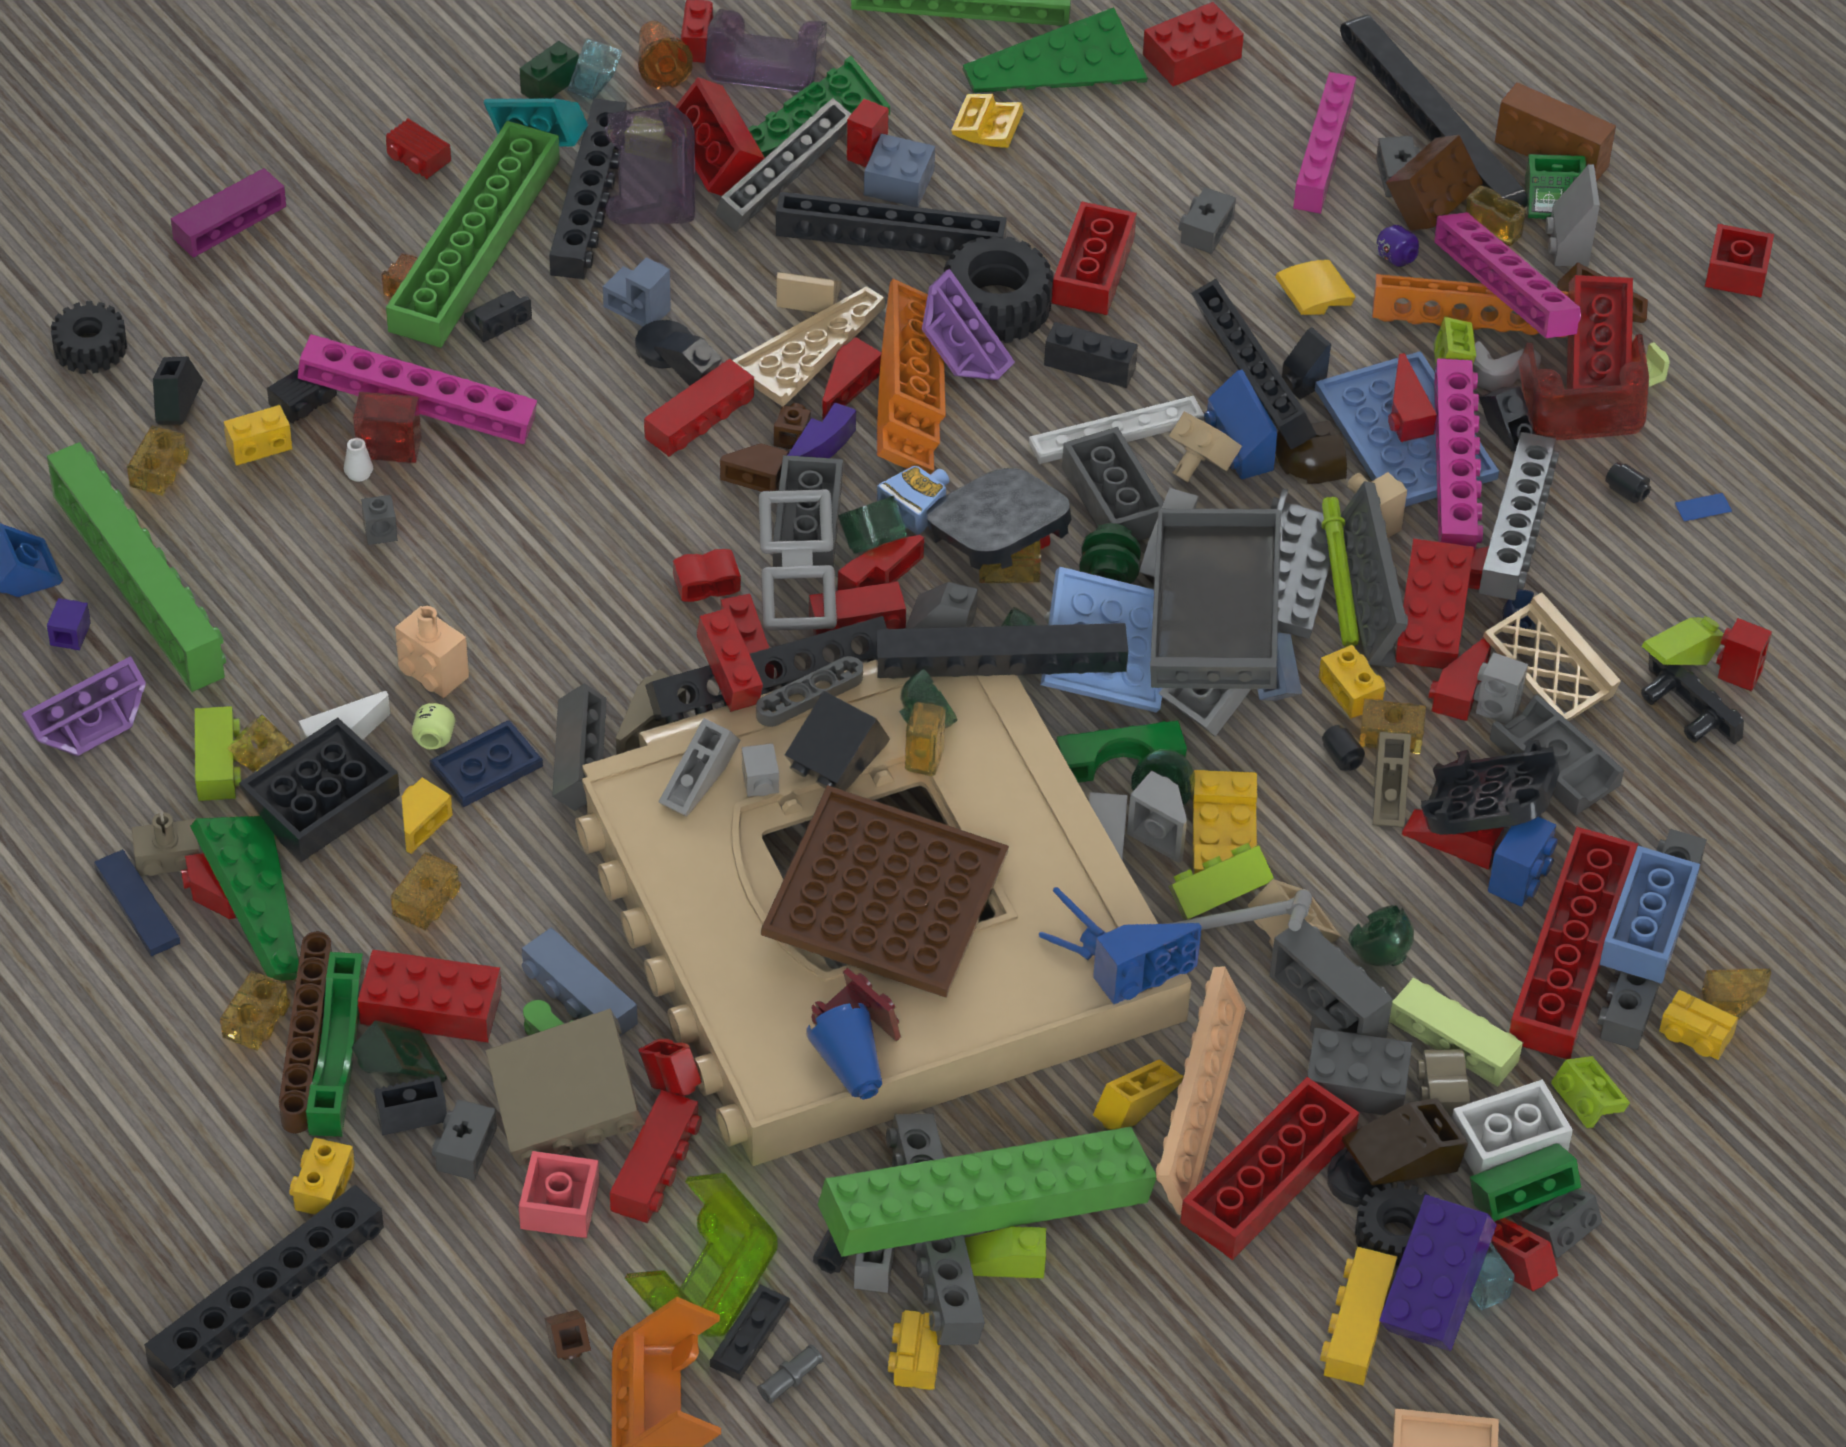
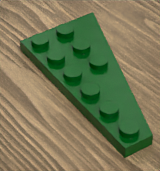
(1069, 56)
(846, 85)
(250, 875)

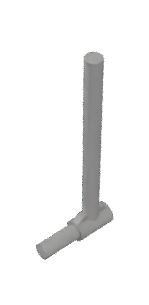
(1296, 907)

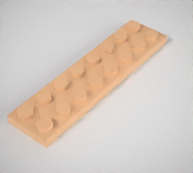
(1201, 1088)

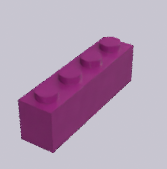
(228, 212)

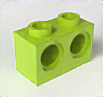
(1455, 340)

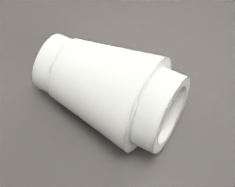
(357, 460)

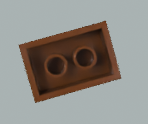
(1434, 182)

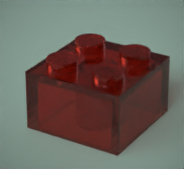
(388, 426)

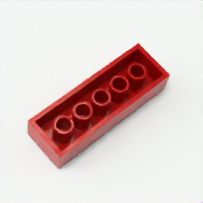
(1268, 1168)

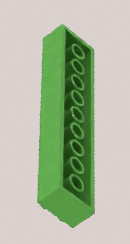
(473, 234)
(137, 566)
(986, 1191)

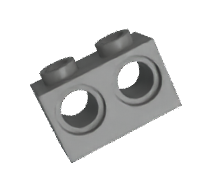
(1500, 688)

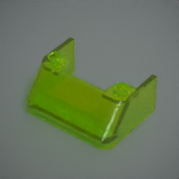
(731, 1262)

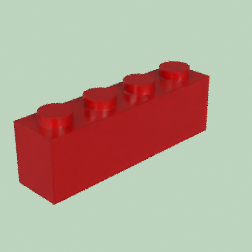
(699, 407)
(655, 1156)

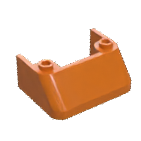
(648, 1379)

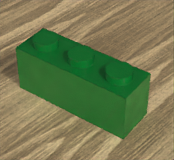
(1525, 1182)

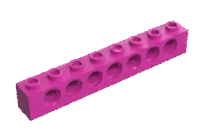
(1507, 275)
(439, 393)
(1456, 453)

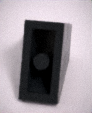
(688, 355)
(1307, 363)

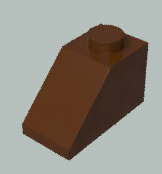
(754, 467)

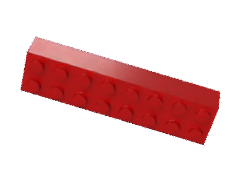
(1572, 943)

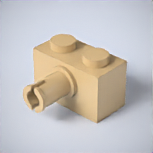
(1203, 444)
(1392, 498)

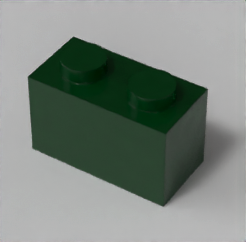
(548, 72)

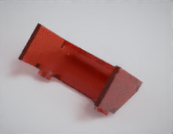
(1586, 410)

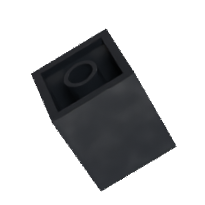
(836, 743)

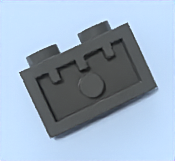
(1564, 1219)

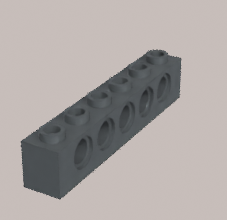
(783, 165)

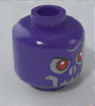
(1397, 245)

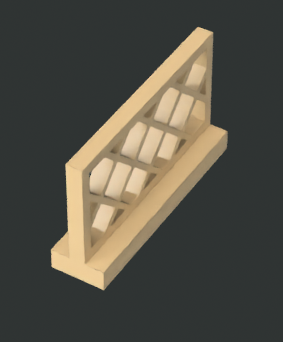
(1573, 650)

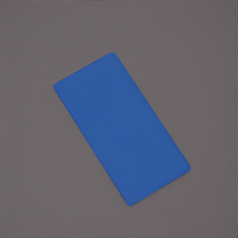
(1703, 507)

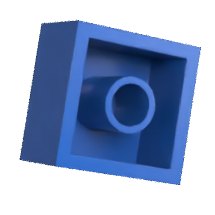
(1522, 860)

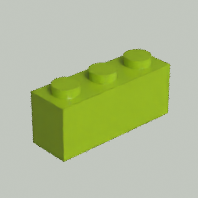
(214, 763)
(1220, 881)

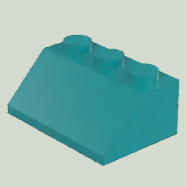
(548, 115)

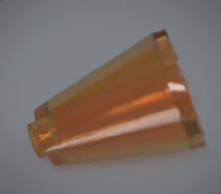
(662, 56)

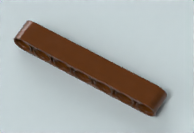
(304, 1031)

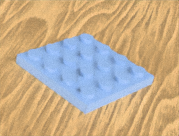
(1101, 600)

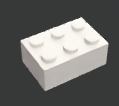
(1511, 1126)

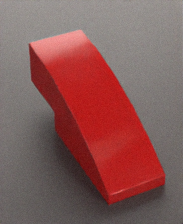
(882, 564)

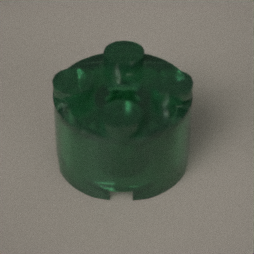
(873, 523)

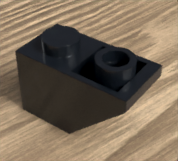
(175, 389)
(1507, 414)

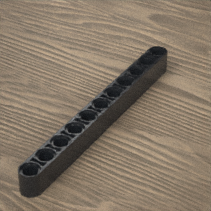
(1423, 101)

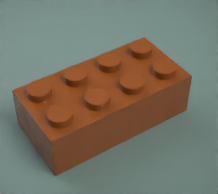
(1545, 126)

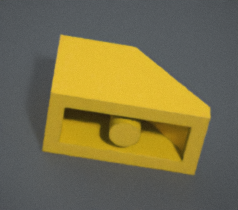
(424, 812)

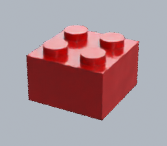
(1739, 260)

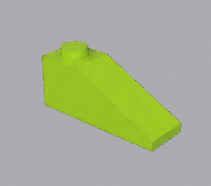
(1686, 643)
(1008, 1252)

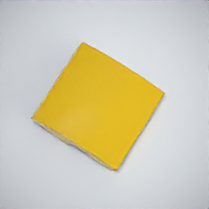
(987, 121)
(1315, 287)

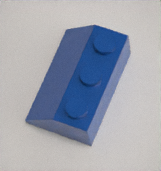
(1241, 416)

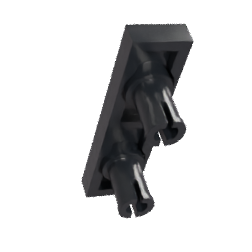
(1706, 702)

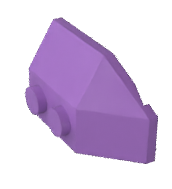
(962, 332)
(89, 710)

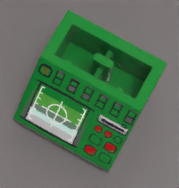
(1548, 179)

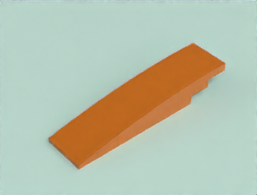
(909, 383)

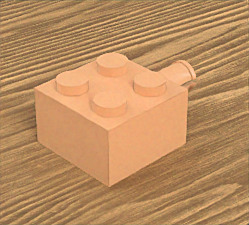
(432, 651)

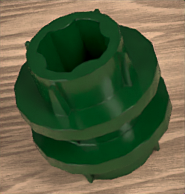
(1111, 553)

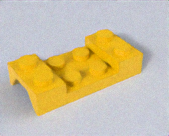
(1223, 814)

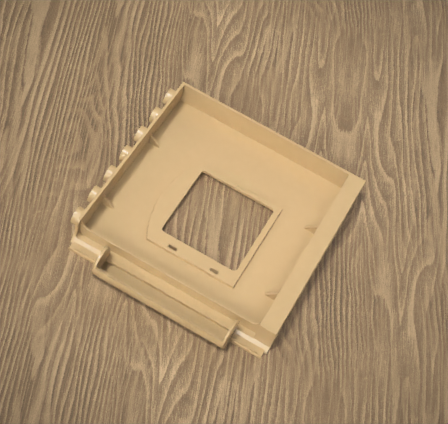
(745, 1000)

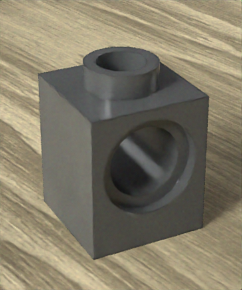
(379, 519)

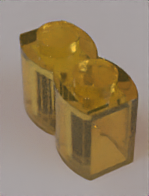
(1498, 215)

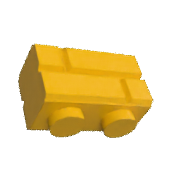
(1698, 1025)
(917, 1352)

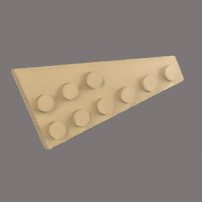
(798, 354)

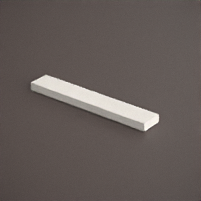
(1132, 424)

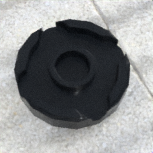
(651, 335)
(1348, 1180)

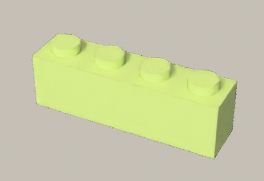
(1448, 1025)

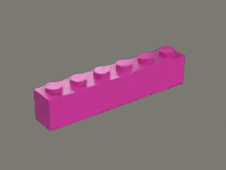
(1324, 142)

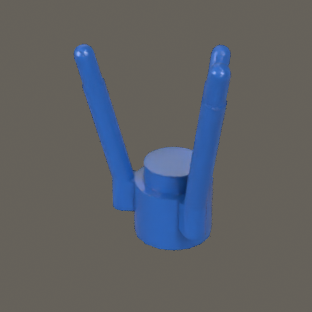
(1088, 937)

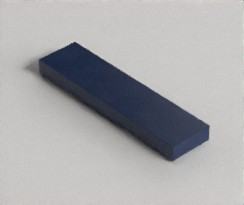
(137, 902)

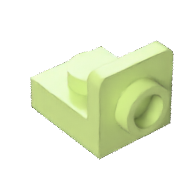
(1657, 364)

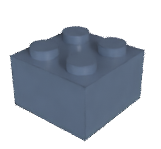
(899, 170)

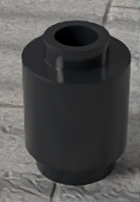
(1628, 482)
(1343, 748)

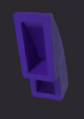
(826, 437)

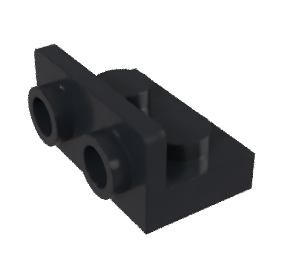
(499, 315)

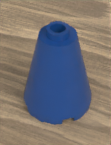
(848, 1047)

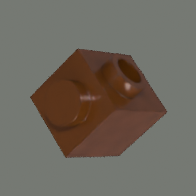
(567, 1335)

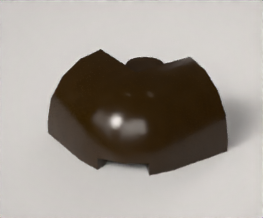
(1316, 460)

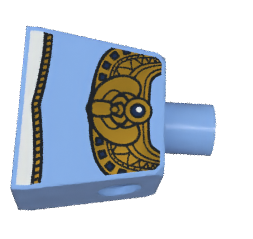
(914, 494)

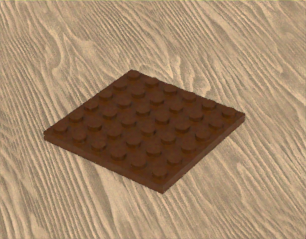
(885, 891)

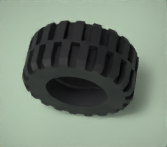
(1009, 265)

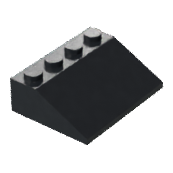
(321, 788)

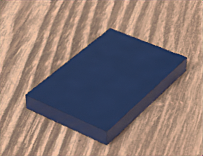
(486, 763)

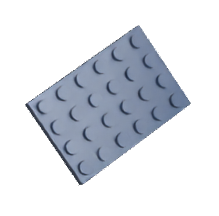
(1361, 408)

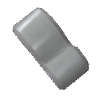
(1500, 371)

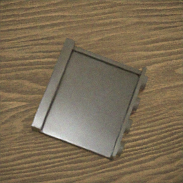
(564, 1087)

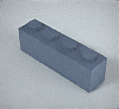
(575, 980)

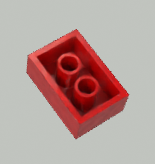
(1193, 44)

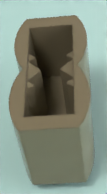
(1444, 1078)

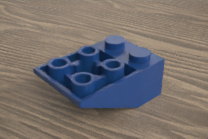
(1144, 957)

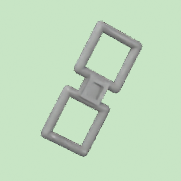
(797, 560)

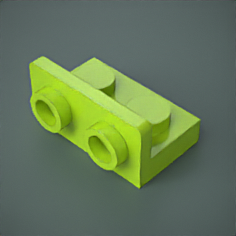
(1588, 1090)

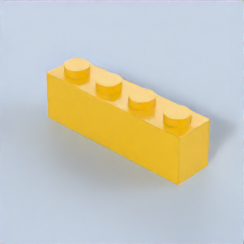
(1359, 1315)

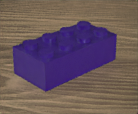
(1438, 1272)

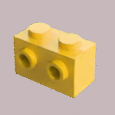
(257, 435)
(1350, 679)
(322, 1175)

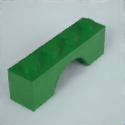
(1091, 749)

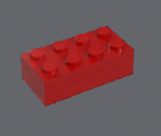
(721, 138)
(1094, 258)
(1603, 331)
(1434, 603)
(430, 995)

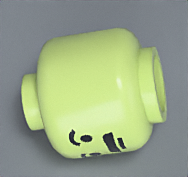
(433, 726)

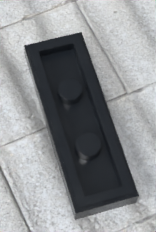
(749, 1332)

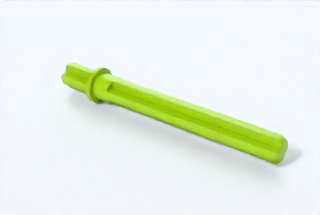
(1333, 526)

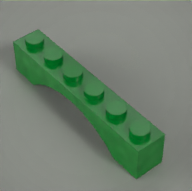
(340, 1024)

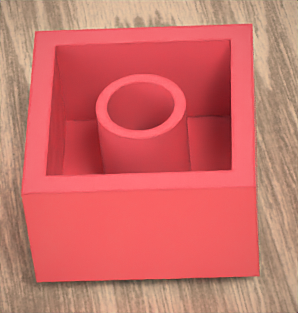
(559, 1194)

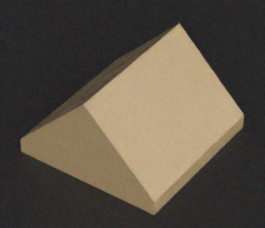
(806, 292)

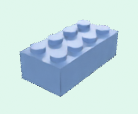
(1649, 914)

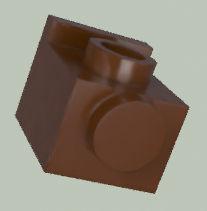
(790, 420)

